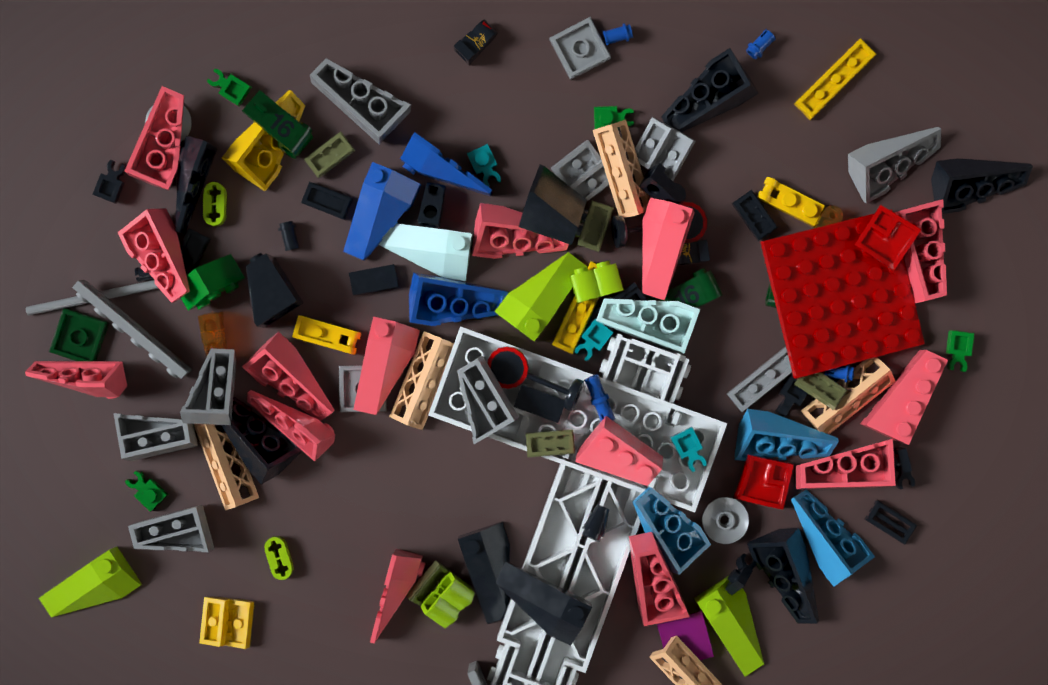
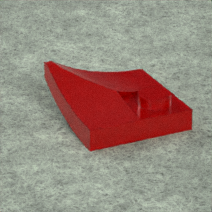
(887, 237)
(764, 482)

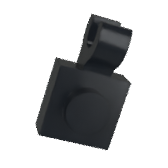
(792, 395)
(903, 466)
(739, 577)

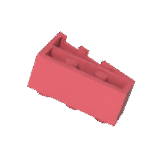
(619, 453)

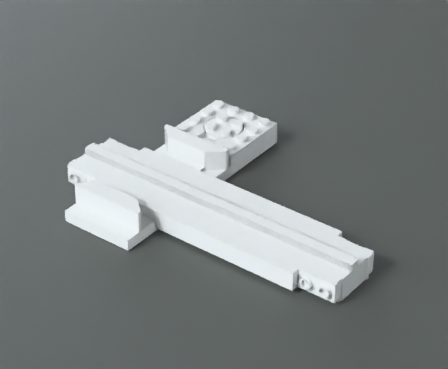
(641, 394)

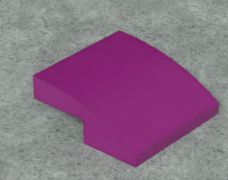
(691, 632)

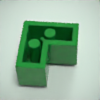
(210, 280)

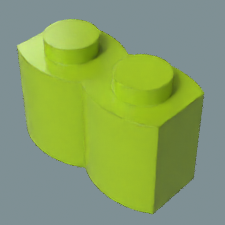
(596, 282)
(448, 600)

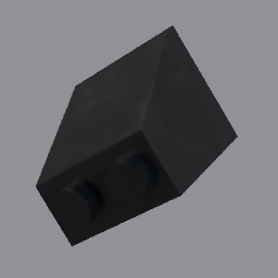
(553, 208)
(270, 290)

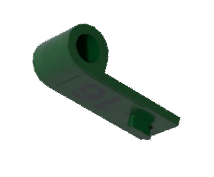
(289, 133)
(696, 291)

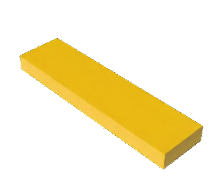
(834, 79)
(574, 322)

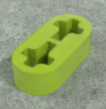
(208, 204)
(273, 560)

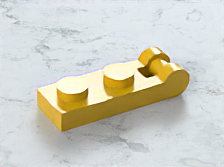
(791, 202)
(325, 334)

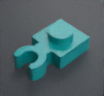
(483, 162)
(595, 336)
(687, 445)

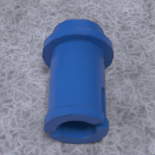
(618, 34)
(760, 44)
(844, 372)

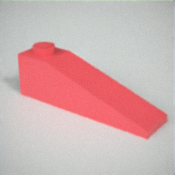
(158, 147)
(499, 234)
(156, 246)
(385, 358)
(285, 370)
(302, 429)

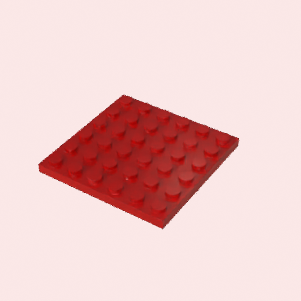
(837, 299)

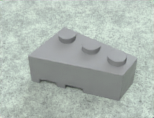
(213, 392)
(485, 400)
(151, 436)
(174, 531)

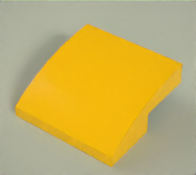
(226, 622)

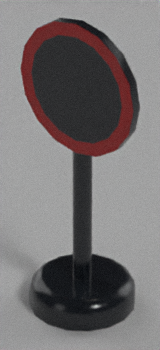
(696, 230)
(512, 369)

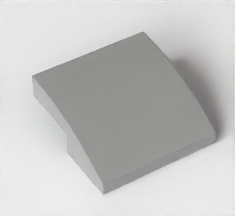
(663, 145)
(582, 170)

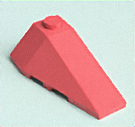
(663, 240)
(89, 377)
(401, 576)

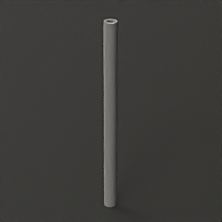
(74, 301)

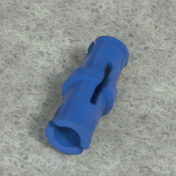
(599, 398)

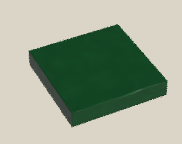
(78, 336)

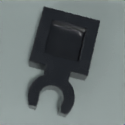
(109, 185)

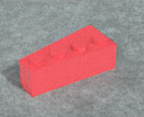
(926, 256)

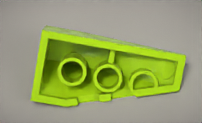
(538, 299)
(98, 582)
(733, 624)

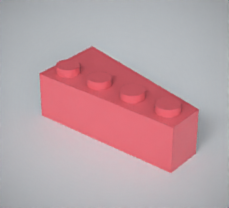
(907, 398)
(856, 468)
(654, 584)

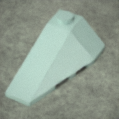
(434, 249)
(656, 322)

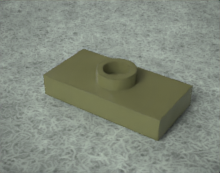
(329, 155)
(595, 226)
(822, 389)
(550, 443)
(427, 583)

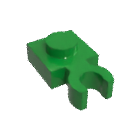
(231, 88)
(608, 115)
(959, 345)
(148, 493)

